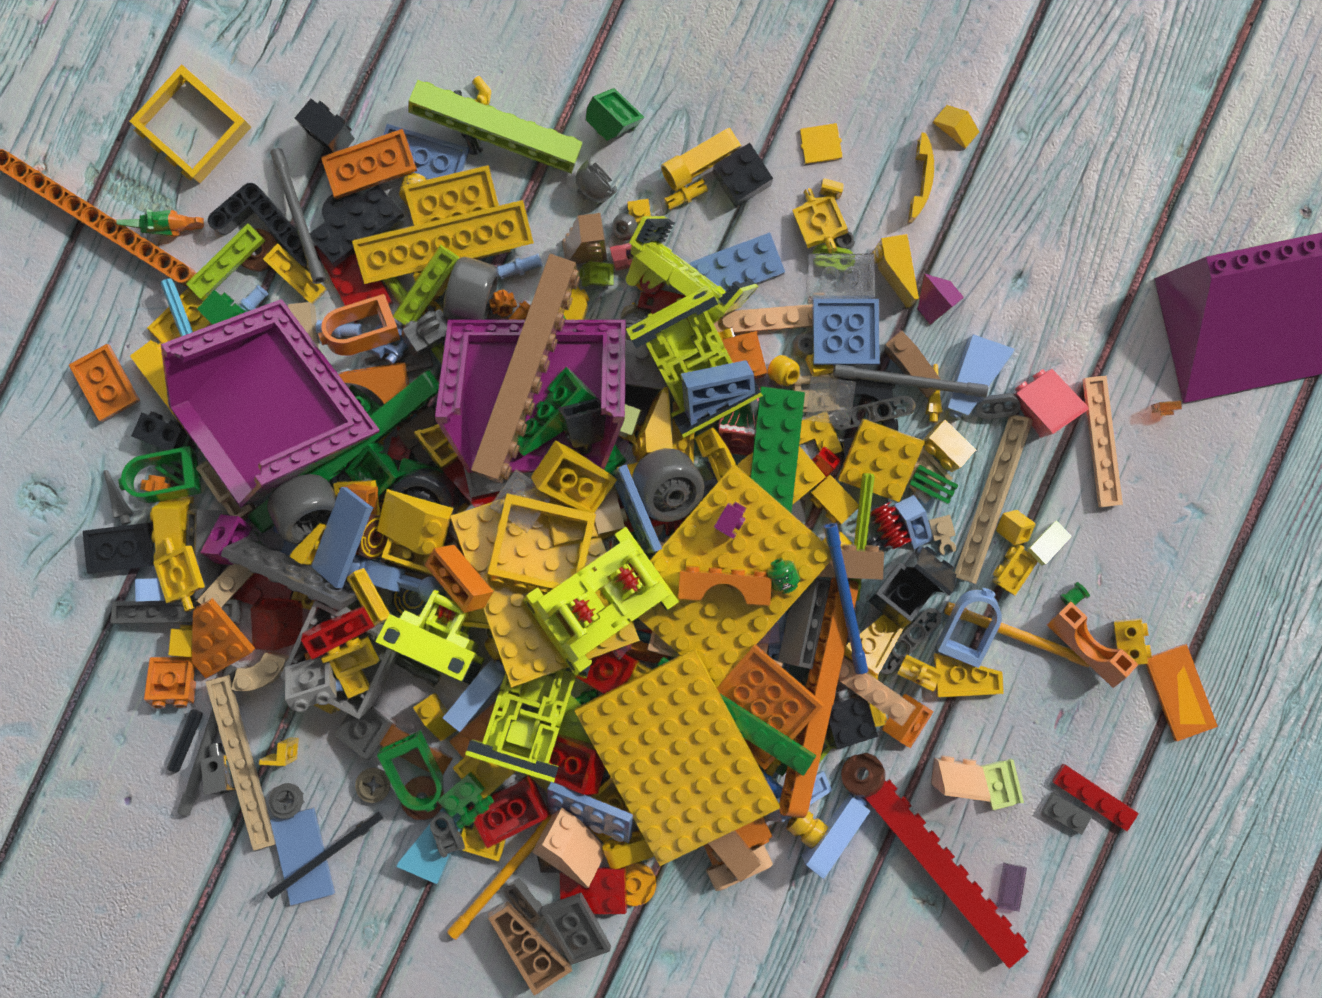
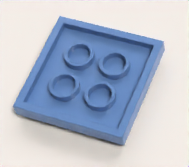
(845, 331)

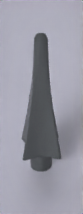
(119, 506)

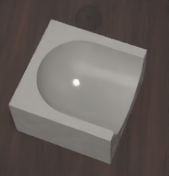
(375, 674)

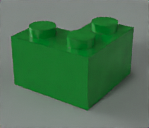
(219, 307)

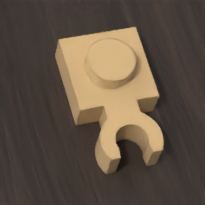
(942, 530)

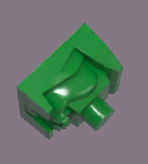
(612, 114)
(376, 466)

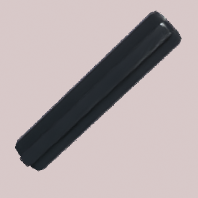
(184, 741)

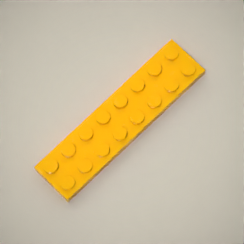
(464, 235)

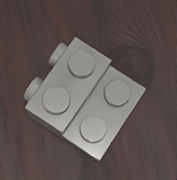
(309, 684)

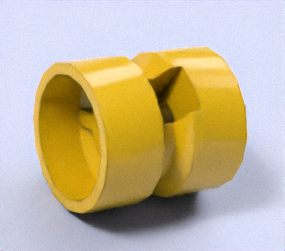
(809, 829)

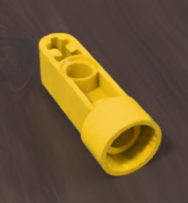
(682, 169)
(624, 854)

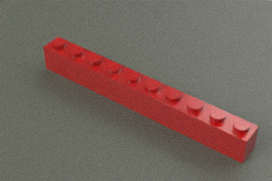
(948, 875)

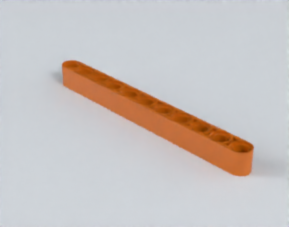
(85, 214)
(821, 683)

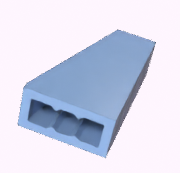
(979, 364)
(839, 833)

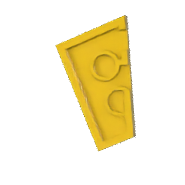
(877, 643)
(966, 680)

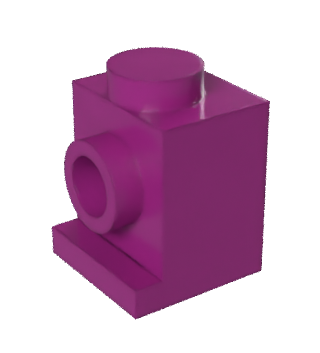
(731, 519)

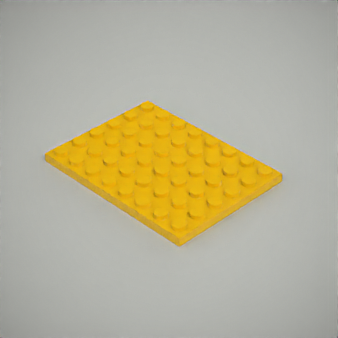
(722, 622)
(518, 636)
(677, 757)

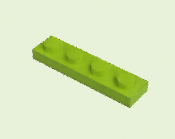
(225, 262)
(426, 285)

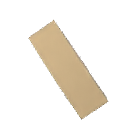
(221, 492)

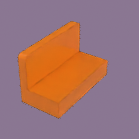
(913, 726)

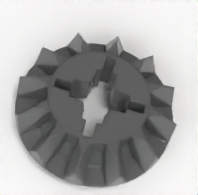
(281, 793)

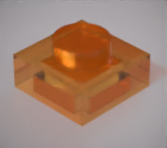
(1166, 408)

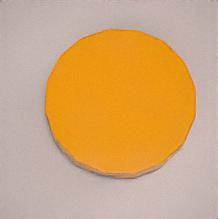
(639, 883)

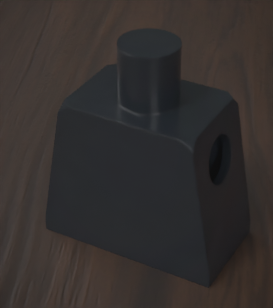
(583, 424)

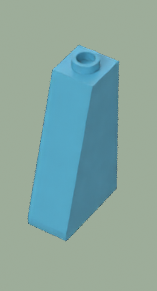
(423, 856)

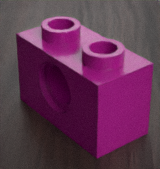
(226, 531)

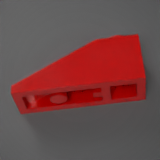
(336, 631)

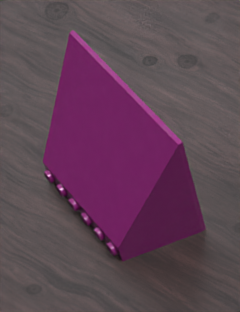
(1245, 317)
(476, 365)
(261, 400)

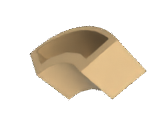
(608, 514)
(261, 674)

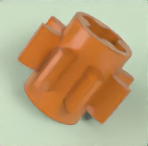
(502, 303)
(154, 483)

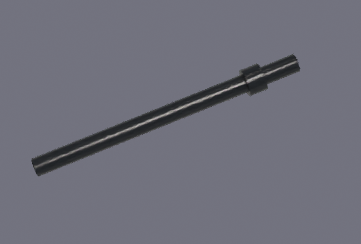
(361, 829)

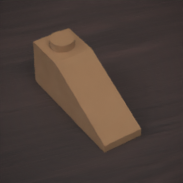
(910, 359)

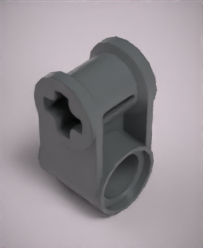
(447, 838)

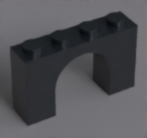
(875, 391)

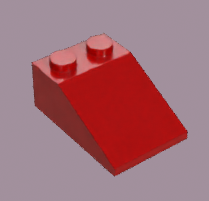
(578, 765)
(512, 811)

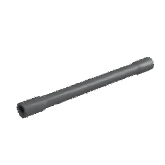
(313, 263)
(968, 388)
(189, 796)

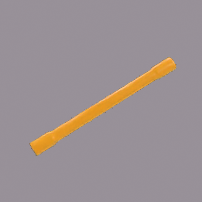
(1019, 635)
(464, 920)

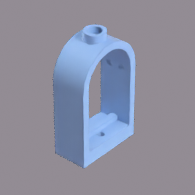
(962, 652)
(475, 695)

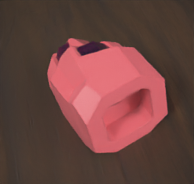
(621, 256)

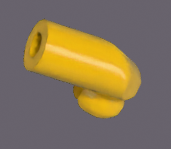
(484, 93)

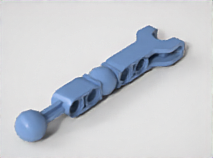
(386, 575)

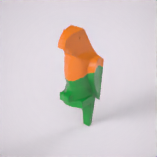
(163, 223)

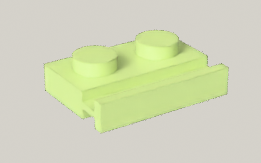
(1002, 784)

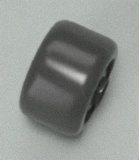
(470, 289)
(668, 484)
(301, 506)

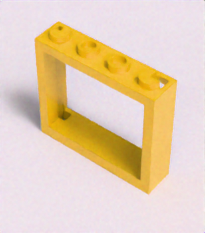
(220, 148)
(547, 509)

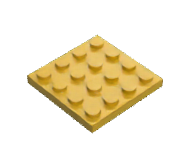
(452, 196)

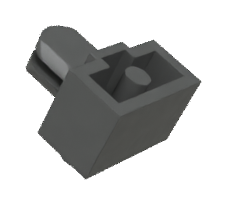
(425, 333)

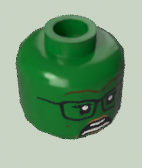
(783, 576)

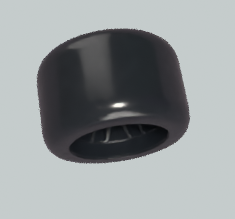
(429, 486)

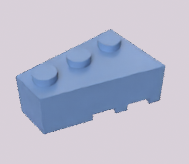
(715, 387)

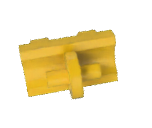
(919, 672)

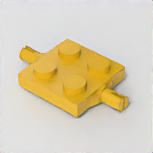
(820, 220)
(178, 574)

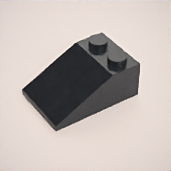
(932, 571)

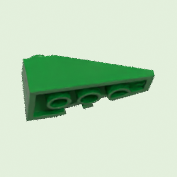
(546, 424)

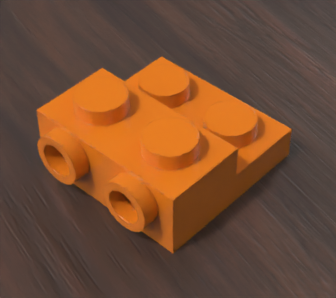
(170, 682)

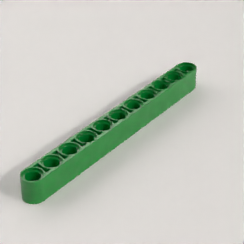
(385, 418)

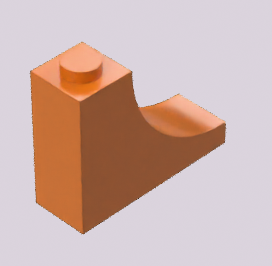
(382, 380)

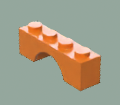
(754, 587)
(1109, 663)

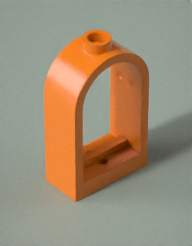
(354, 312)

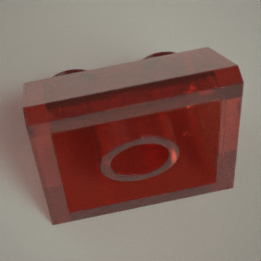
(276, 623)

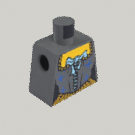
(216, 772)

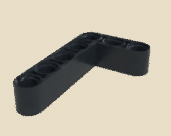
(257, 205)

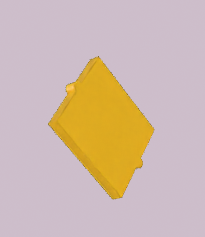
(821, 143)

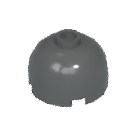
(594, 183)

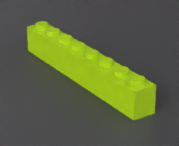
(494, 126)

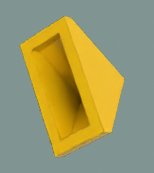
(957, 124)

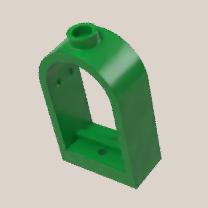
(190, 473)
(399, 748)

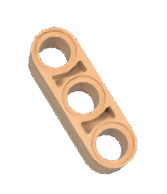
(721, 879)

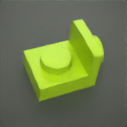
(597, 274)

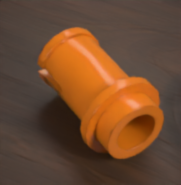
(521, 312)

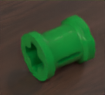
(1075, 595)

